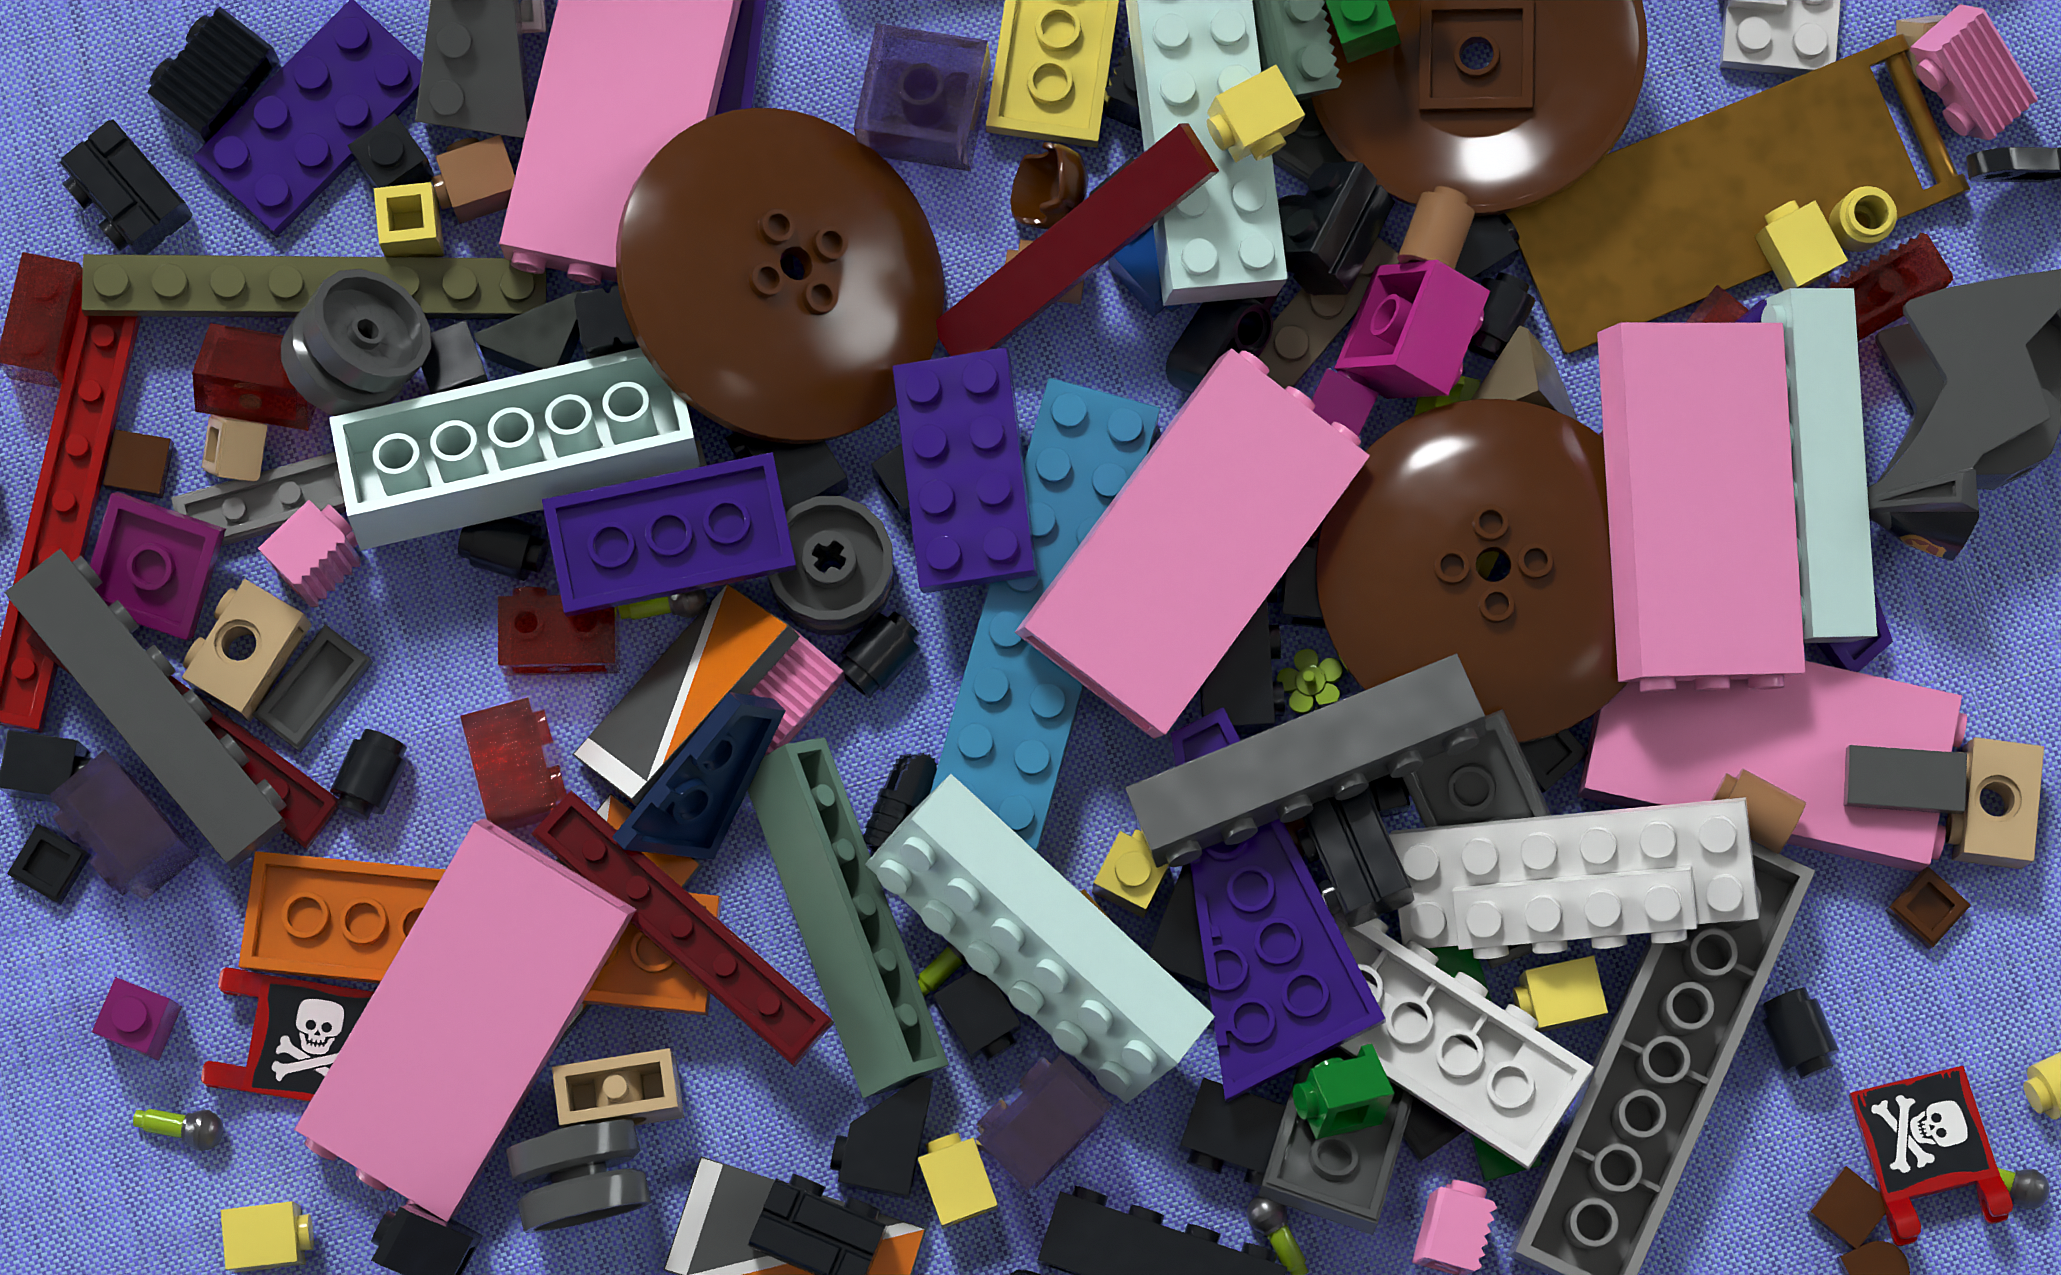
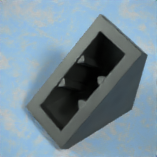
(534, 338)

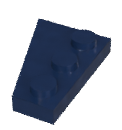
(706, 783)

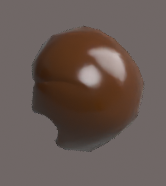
(1048, 186)

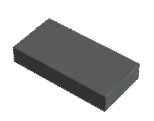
(312, 688)
(1905, 779)

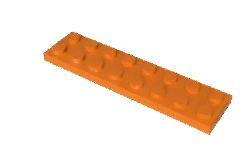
(354, 916)

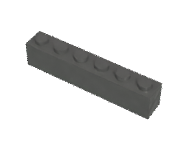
(146, 707)
(1307, 761)

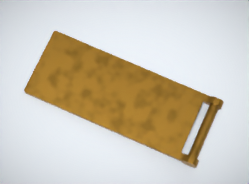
(1685, 205)

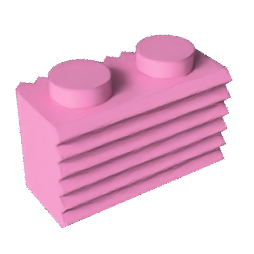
(1972, 73)
(312, 551)
(801, 686)
(1454, 1228)

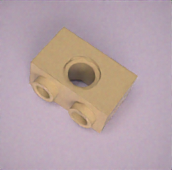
(245, 683)
(2016, 775)
(619, 1088)

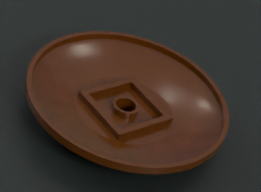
(1499, 133)
(722, 315)
(1405, 548)

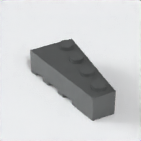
(475, 68)

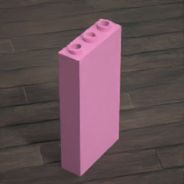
(606, 101)
(1701, 504)
(1193, 542)
(1684, 741)
(464, 1020)

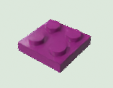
(156, 563)

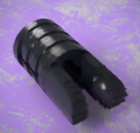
(903, 791)

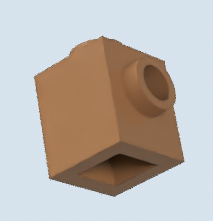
(474, 177)

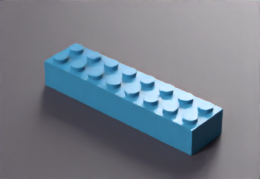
(1013, 700)

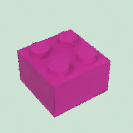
(1413, 329)

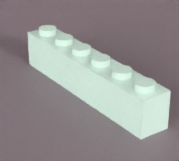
(1827, 462)

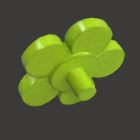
(1311, 681)

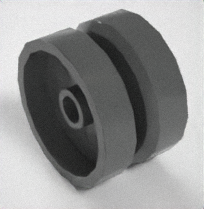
(355, 342)
(843, 598)
(576, 1166)

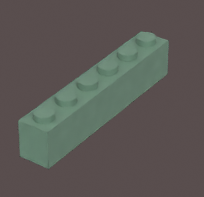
(844, 918)

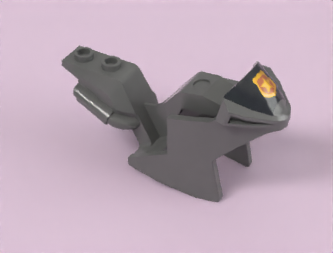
(1983, 399)

